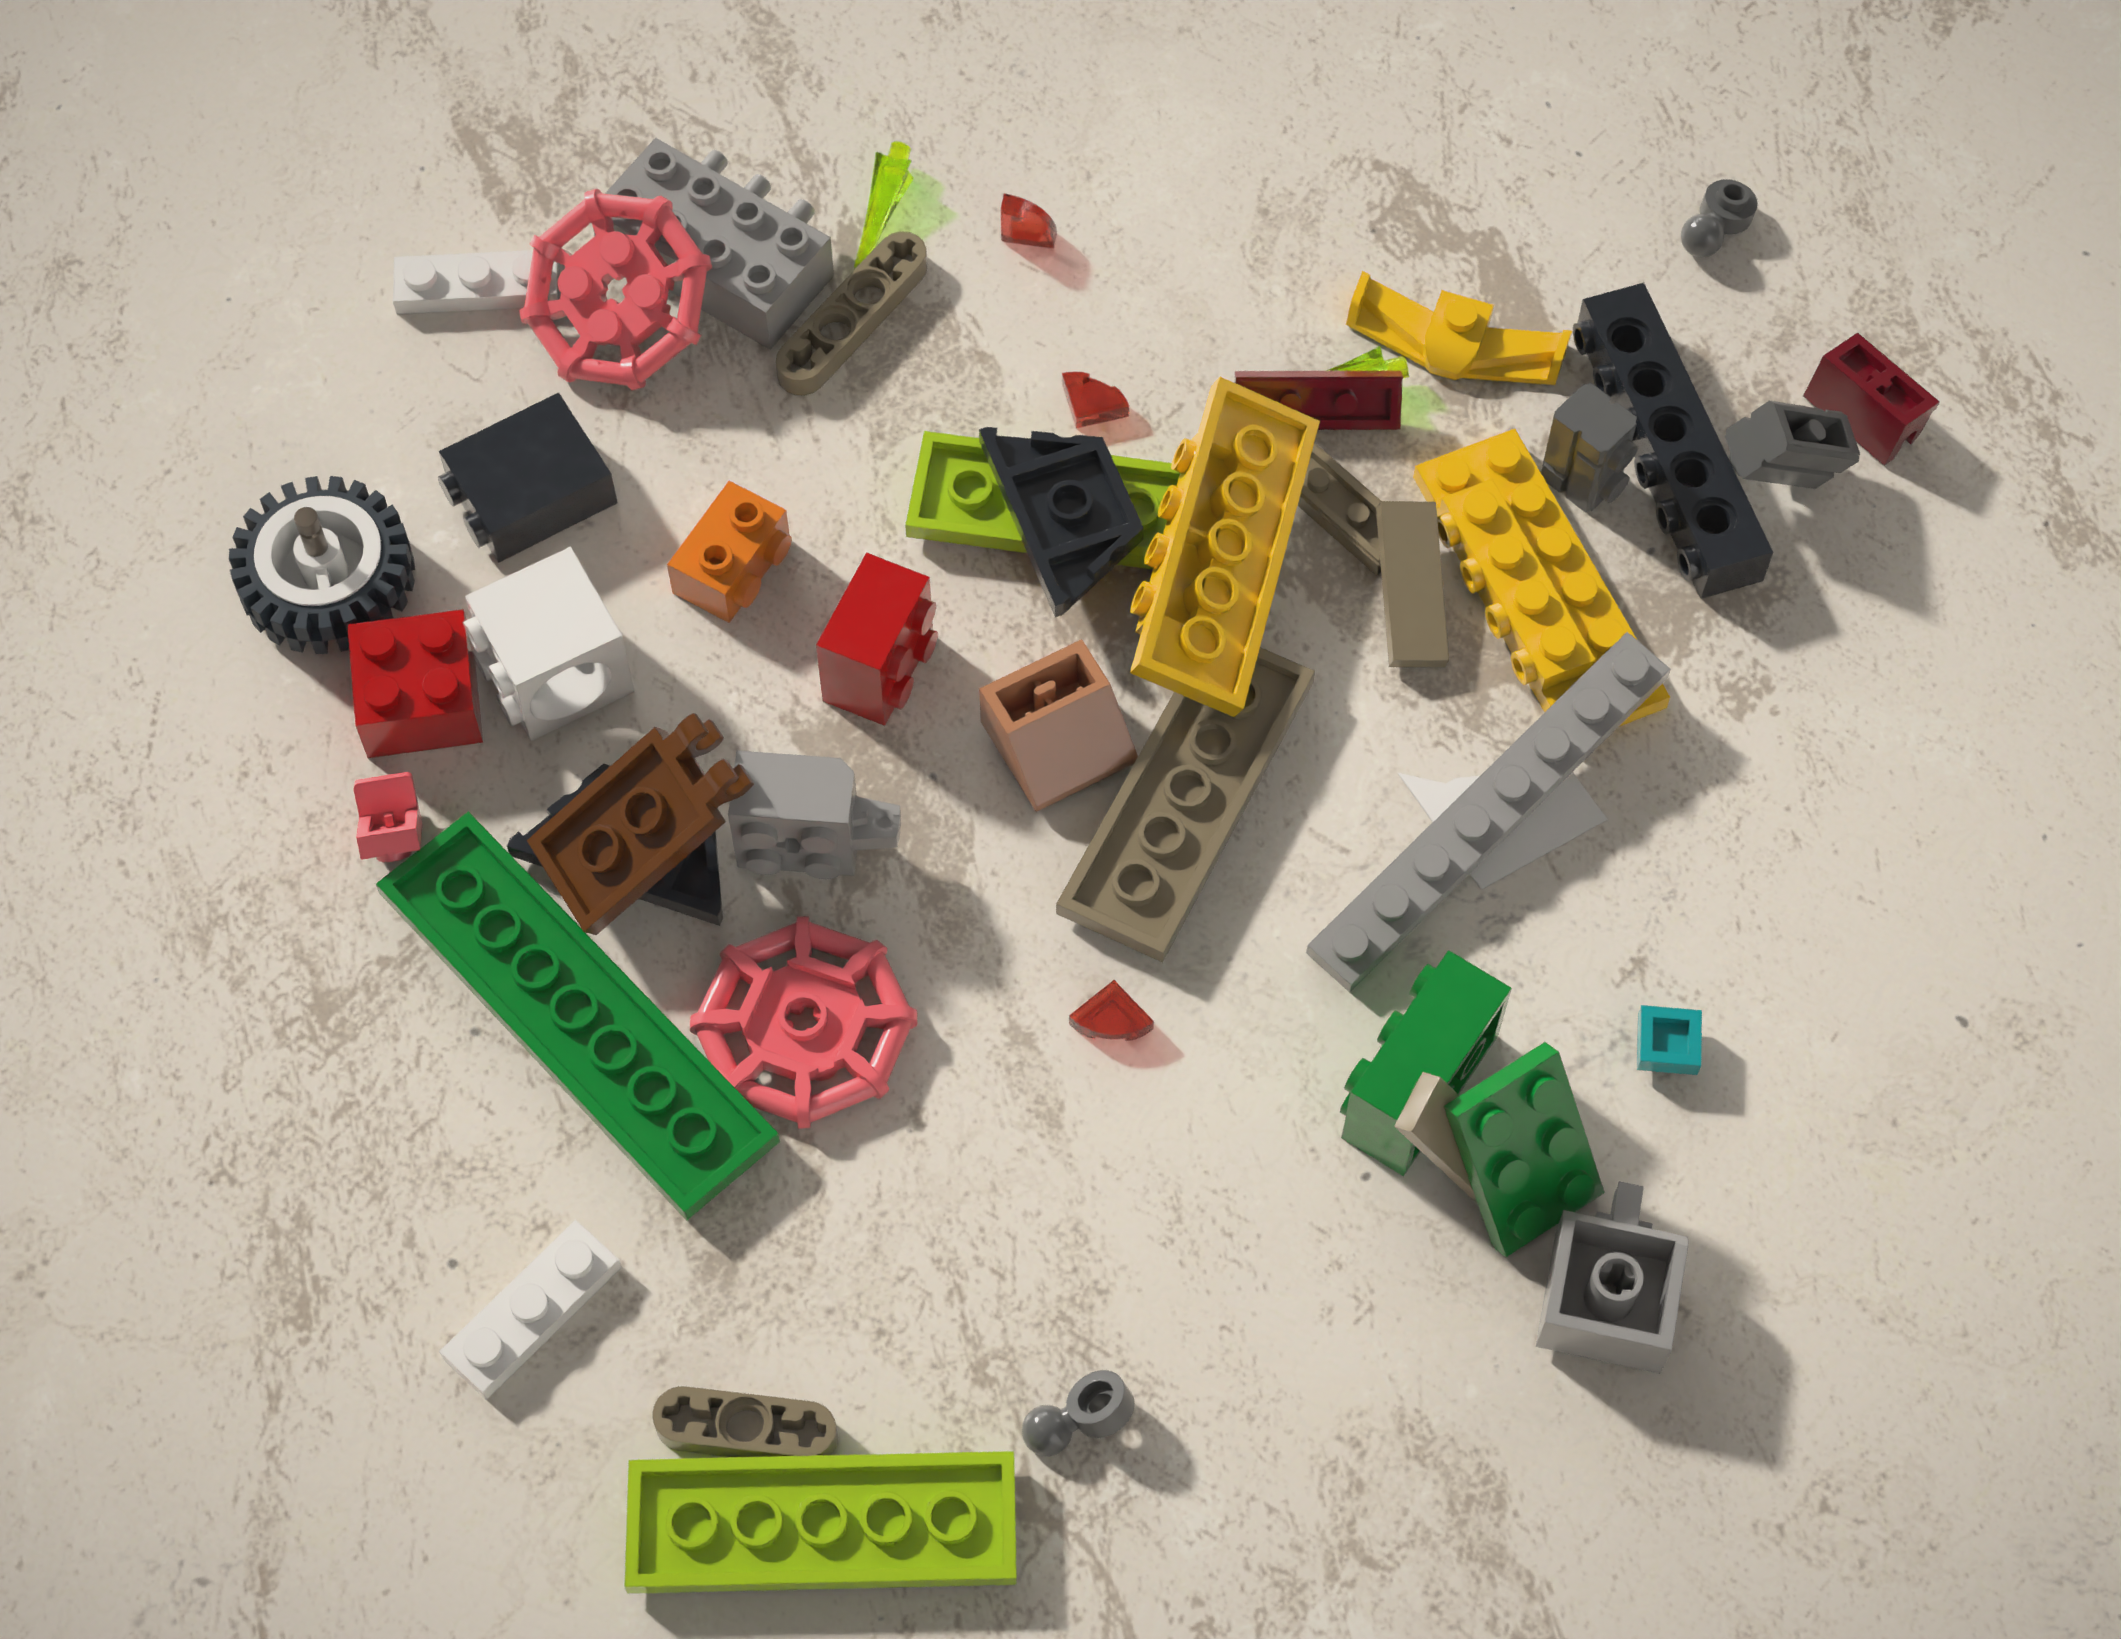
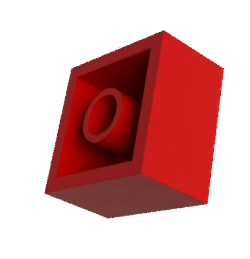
(876, 639)
(414, 684)

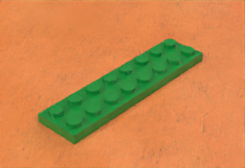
(578, 1015)

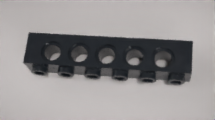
(1632, 323)

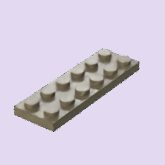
(1180, 810)

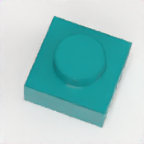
(1669, 1040)

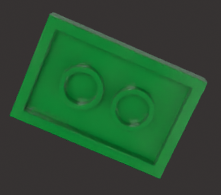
(1524, 1148)

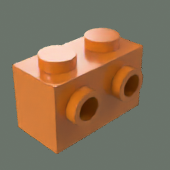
(730, 552)

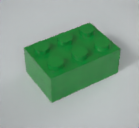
(1443, 1034)

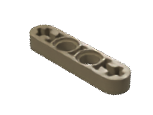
(846, 309)

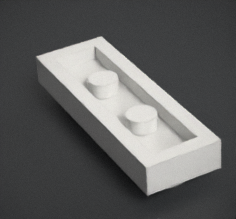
(464, 282)
(530, 1309)

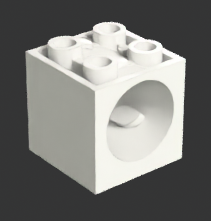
(548, 645)

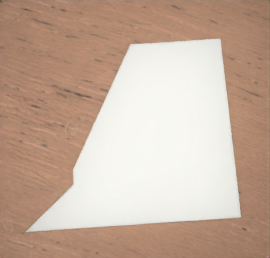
(1554, 822)

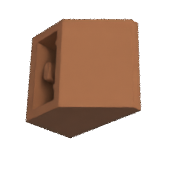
(1057, 725)

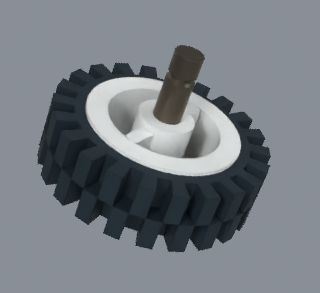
(321, 563)

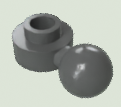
(1725, 209)
(1095, 1406)

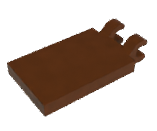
(637, 821)

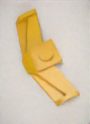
(1455, 337)

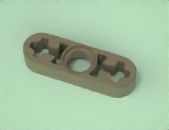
(701, 1401)

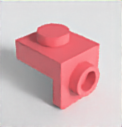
(387, 817)

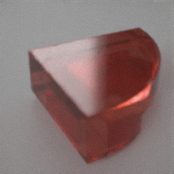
(1026, 223)
(1092, 400)
(1111, 1016)

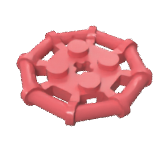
(587, 279)
(817, 1050)

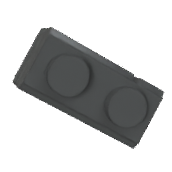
(1792, 445)
(1589, 448)

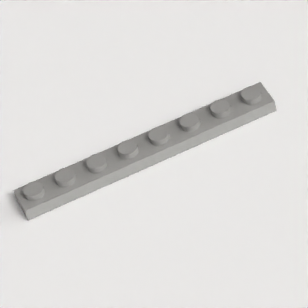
(1487, 812)

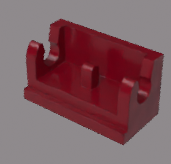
(1874, 394)

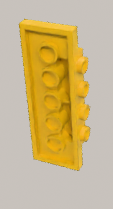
(1221, 547)
(1525, 565)

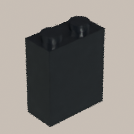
(526, 478)

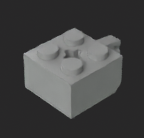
(806, 816)
(1619, 1250)

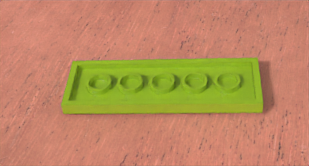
(962, 504)
(820, 1522)

